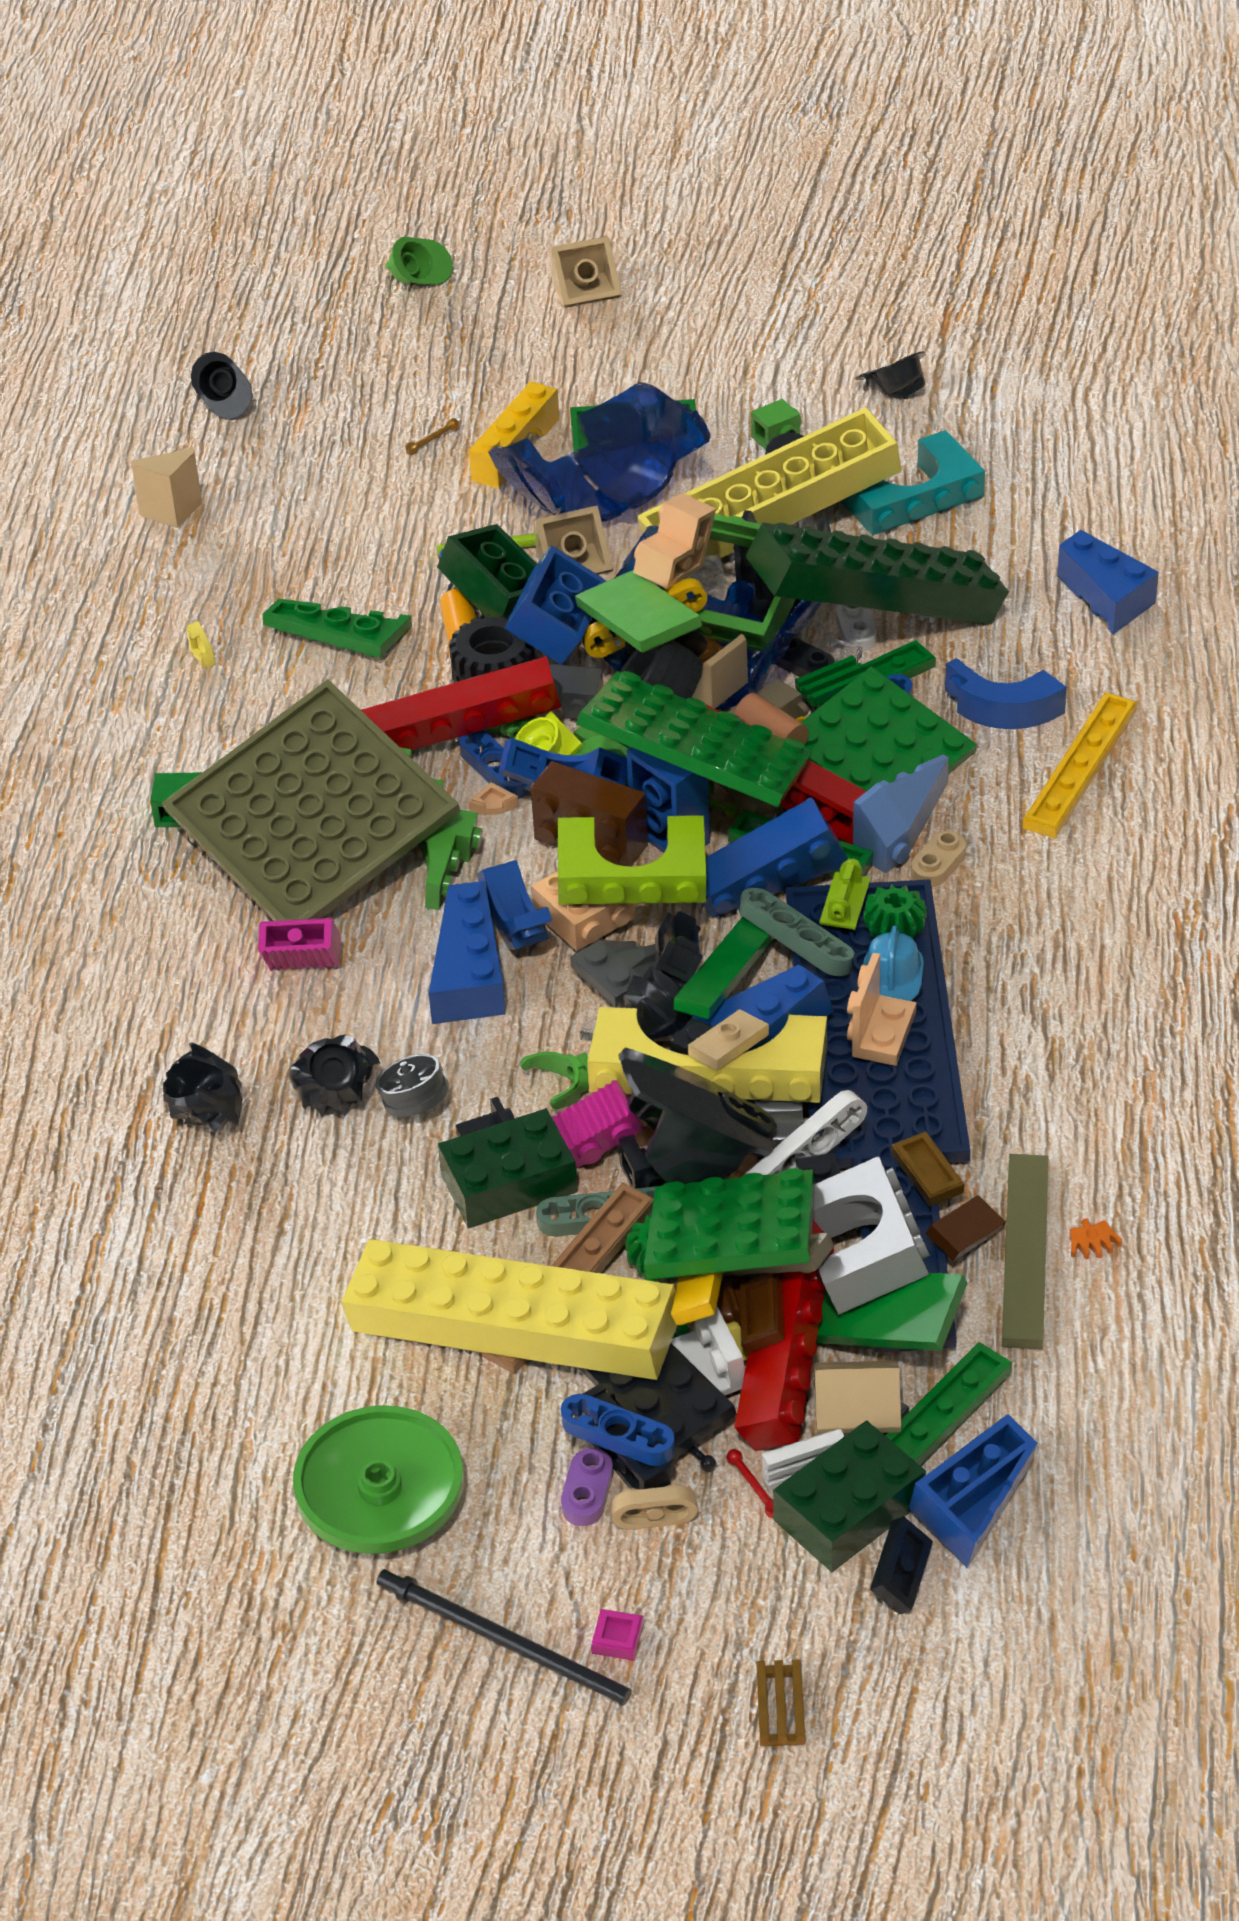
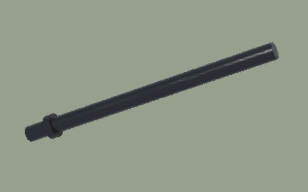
(408, 1590)

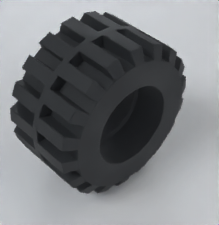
(485, 648)

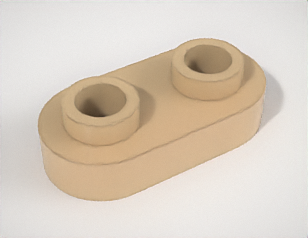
(939, 858)
(654, 1507)

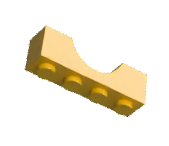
(531, 411)

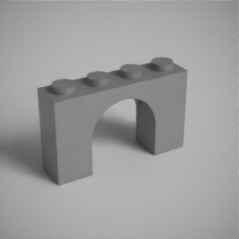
(887, 1256)

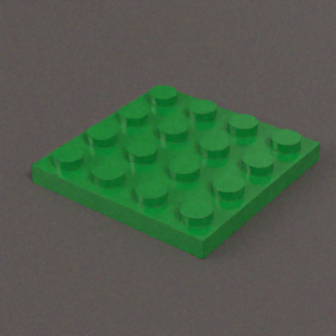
(879, 731)
(730, 1224)

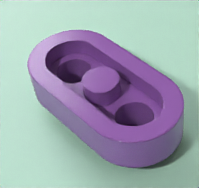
(588, 1483)

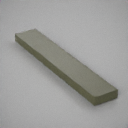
(1025, 1252)

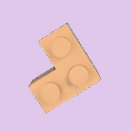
(679, 544)

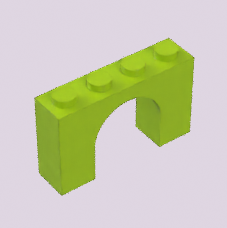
(591, 879)

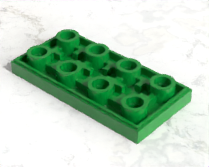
(904, 1318)

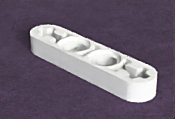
(844, 1109)

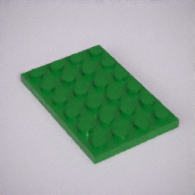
(695, 737)

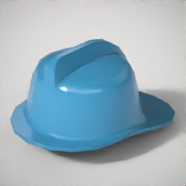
(899, 965)

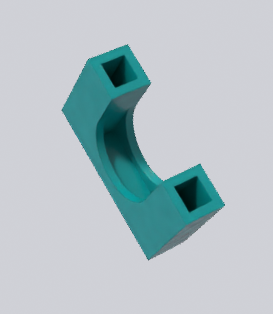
(952, 482)

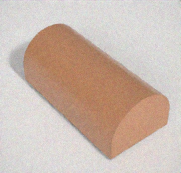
(758, 711)

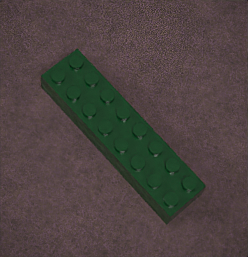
(876, 573)

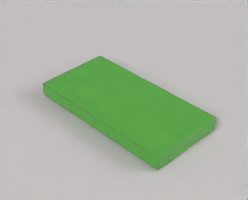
(638, 611)

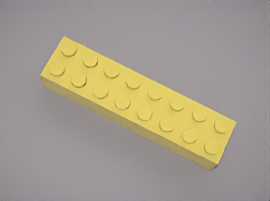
(800, 476)
(511, 1308)

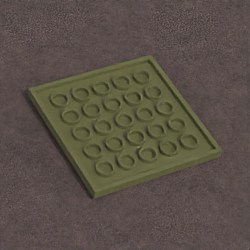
(311, 807)

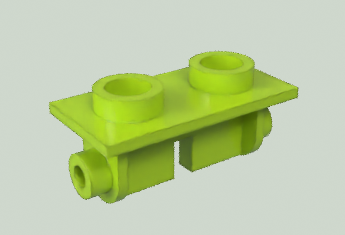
(845, 896)

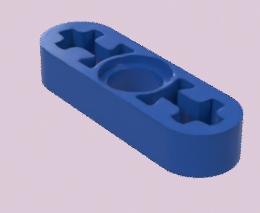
(490, 751)
(630, 1443)

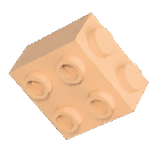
(579, 922)

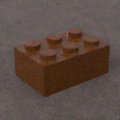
(616, 810)

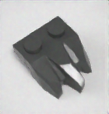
(611, 965)

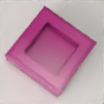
(617, 1634)

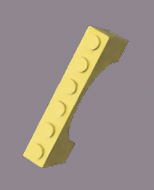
(780, 1070)

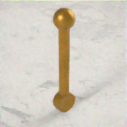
(412, 447)

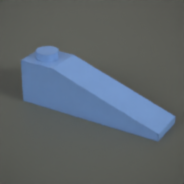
(894, 813)

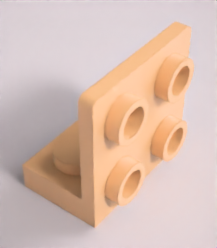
(878, 1021)

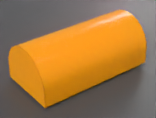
(455, 611)

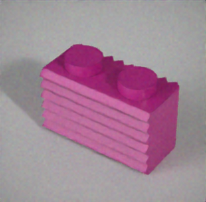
(299, 943)
(597, 1123)

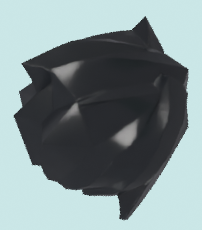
(654, 999)
(332, 1073)
(203, 1089)

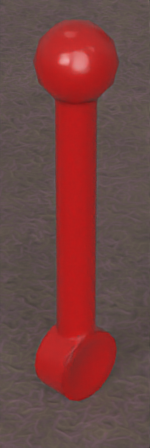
(735, 1457)

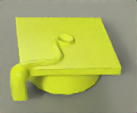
(550, 735)

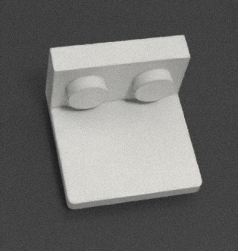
(714, 1353)

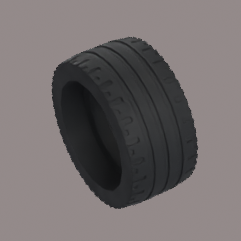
(667, 666)

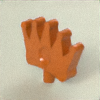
(1093, 1237)

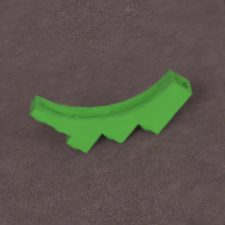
(446, 849)

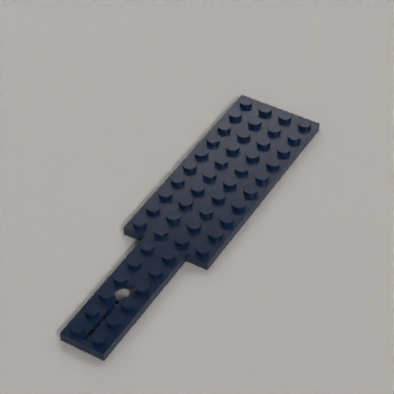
(900, 1099)

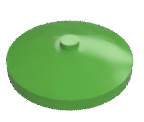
(378, 1479)

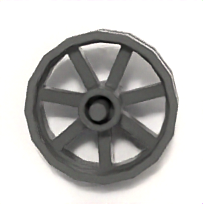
(412, 1085)

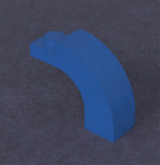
(1005, 704)
(527, 763)
(512, 908)

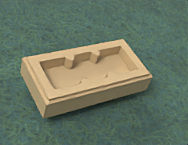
(728, 1039)

